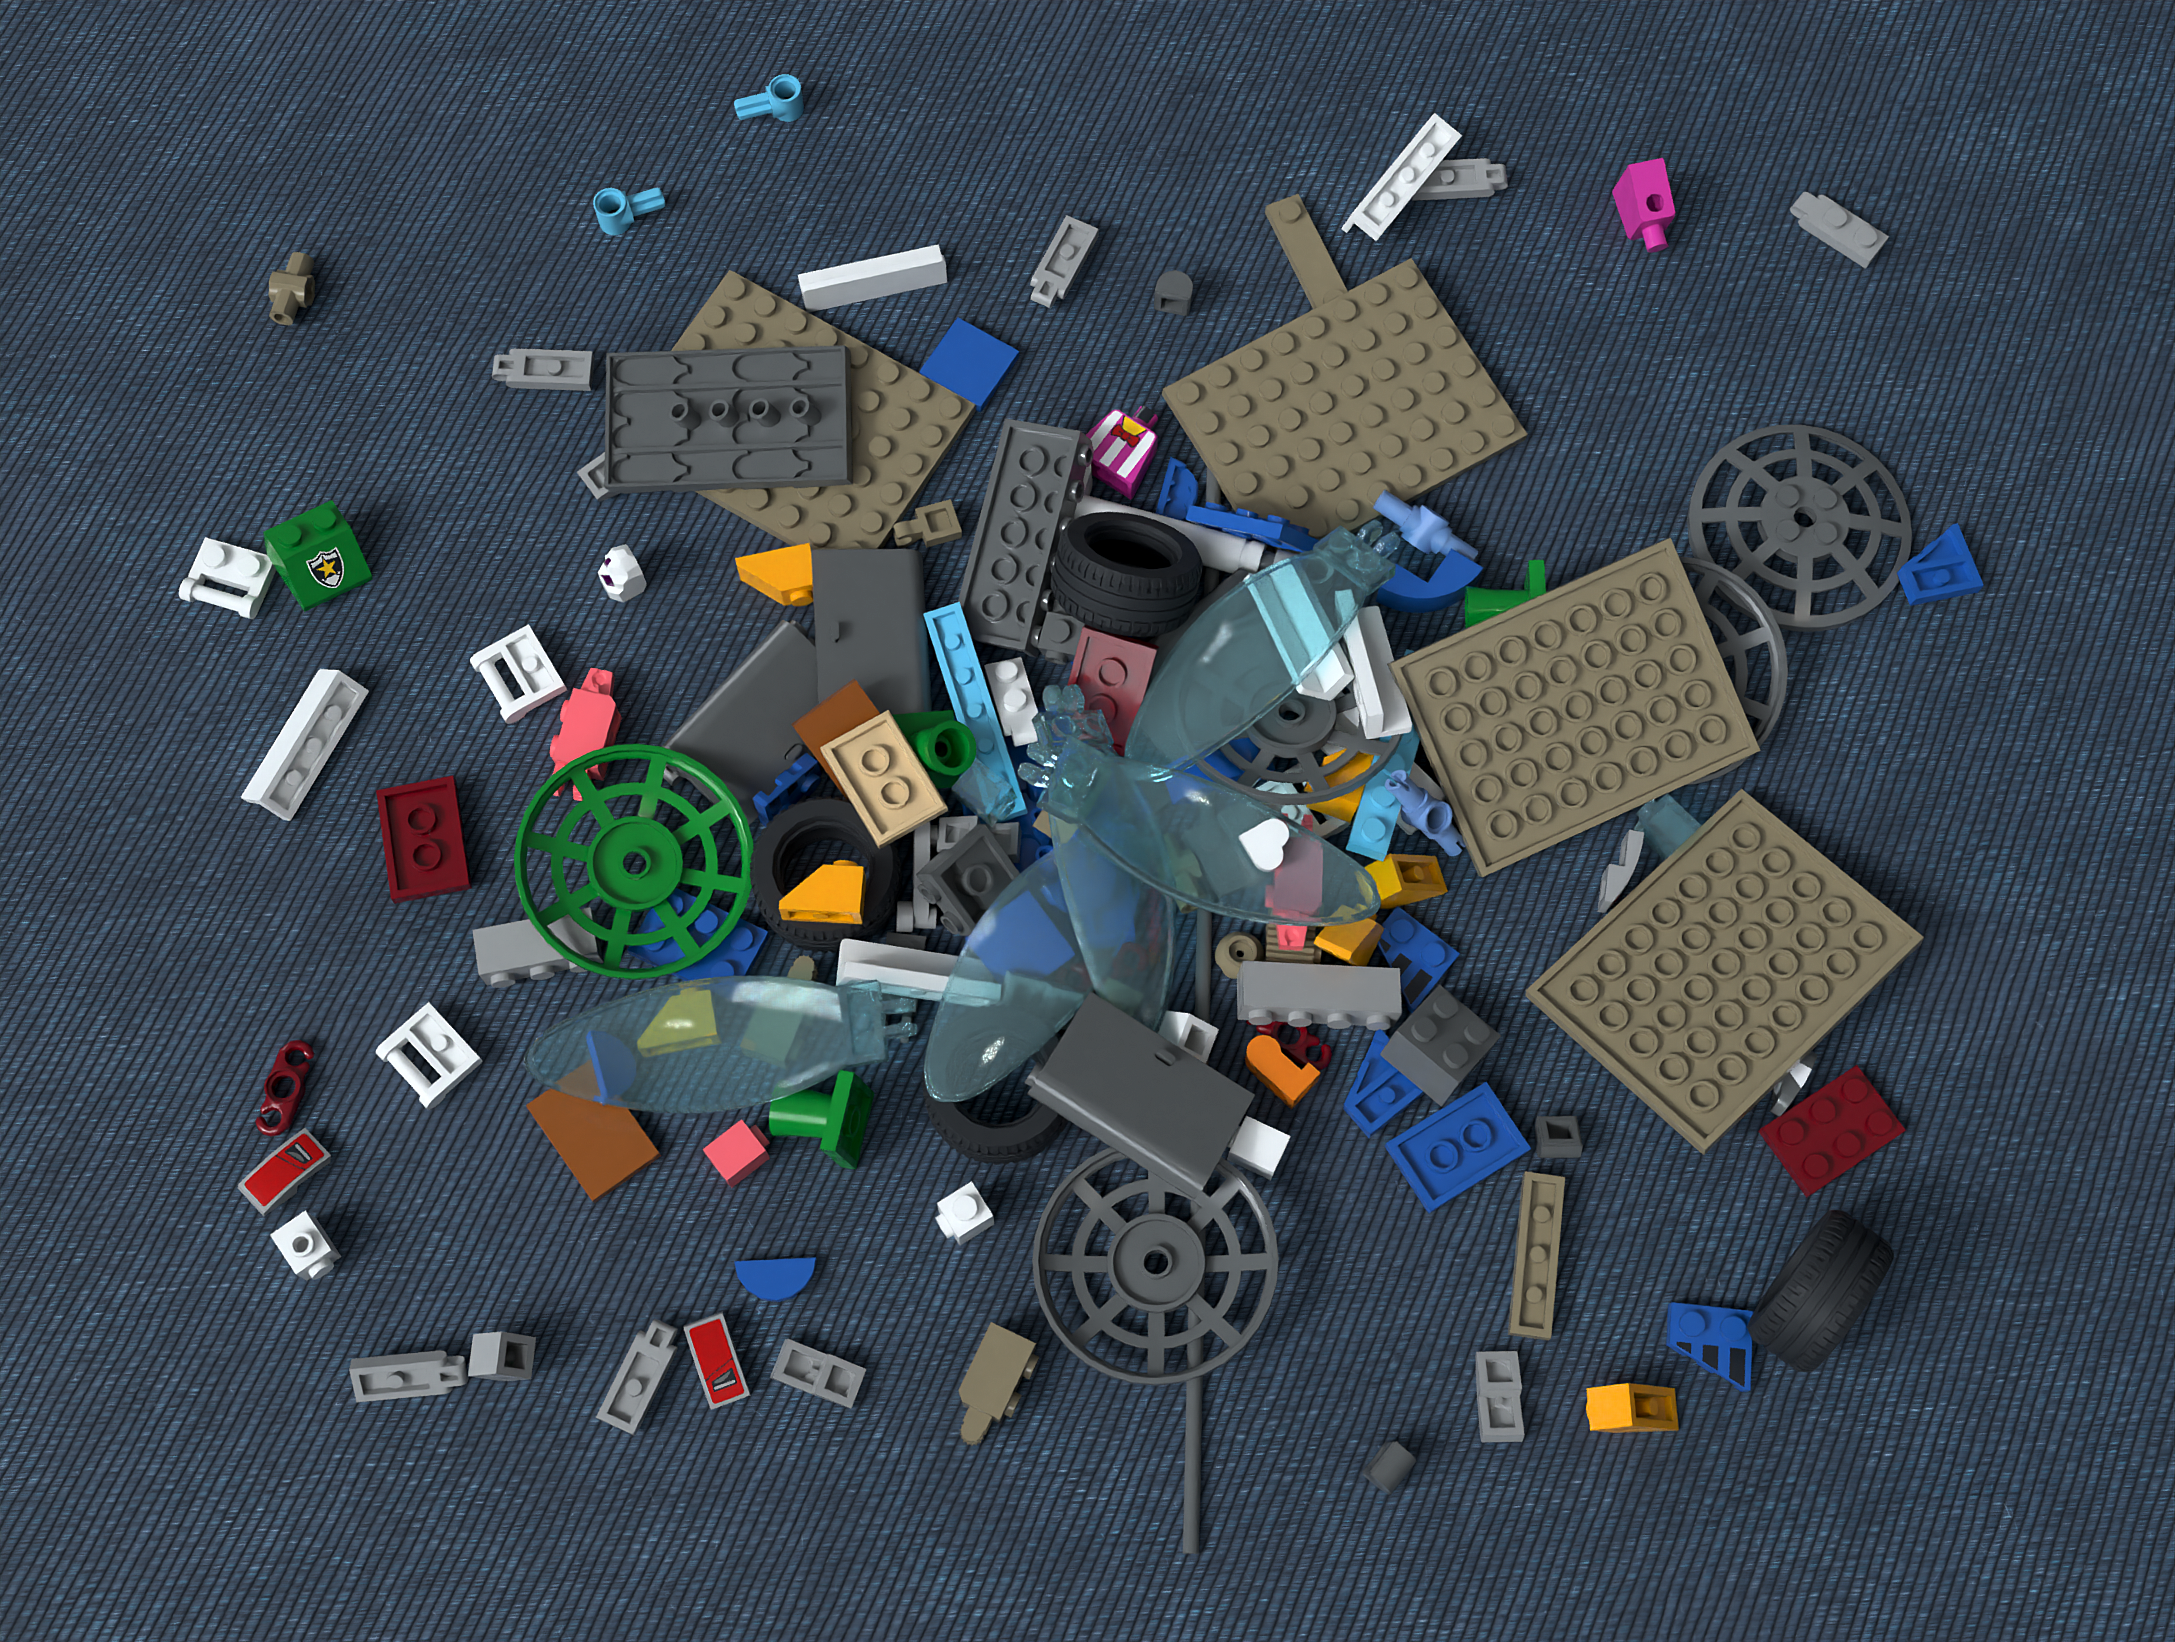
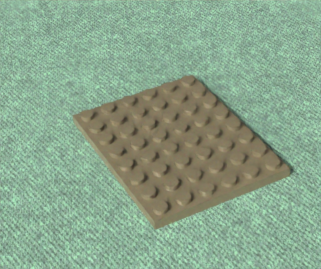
(1345, 407)
(898, 425)
(1574, 707)
(1723, 970)

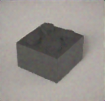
(1440, 1045)

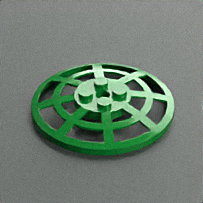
(633, 836)

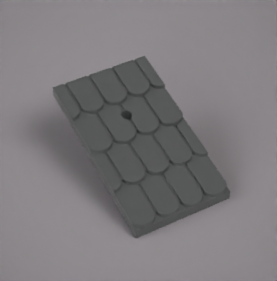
(728, 419)

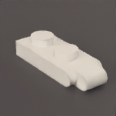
(1012, 700)

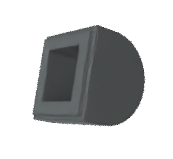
(1173, 293)
(1557, 1137)
(1389, 1466)

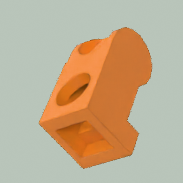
(1278, 1072)

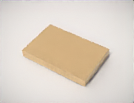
(884, 779)

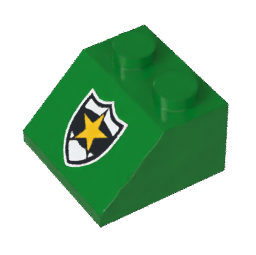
(317, 555)

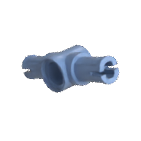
(1422, 526)
(1425, 812)

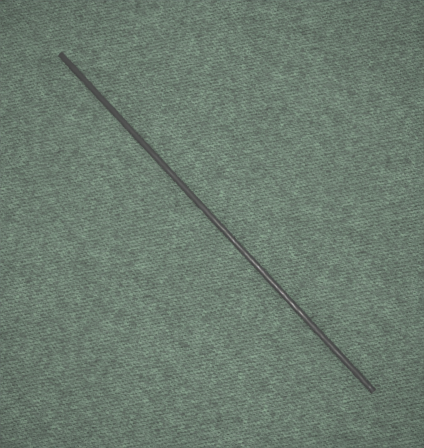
(1195, 1349)

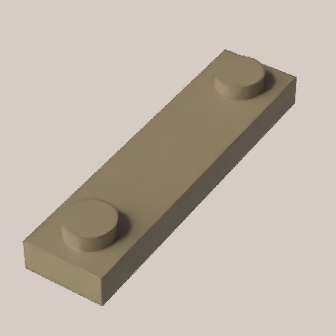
(1305, 250)
(1536, 1256)

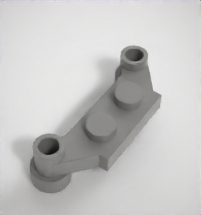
(918, 912)

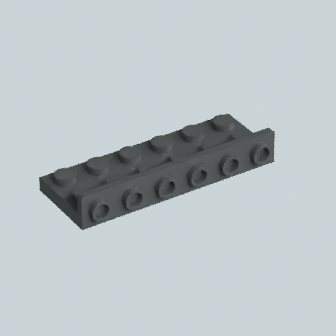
(1018, 533)

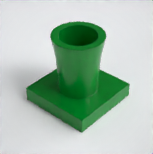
(1485, 603)
(939, 743)
(835, 1118)

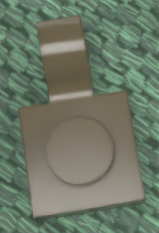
(933, 523)

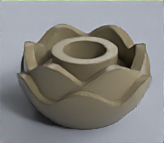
(1231, 944)

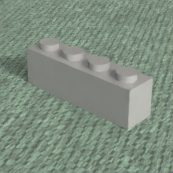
(1318, 995)

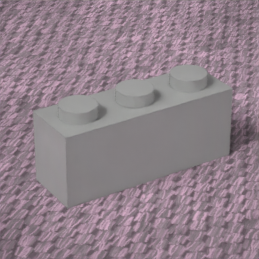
(520, 952)

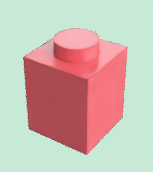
(738, 1152)

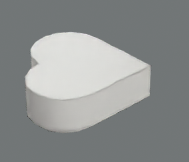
(1265, 844)

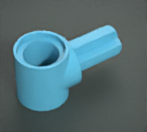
(772, 102)
(627, 207)

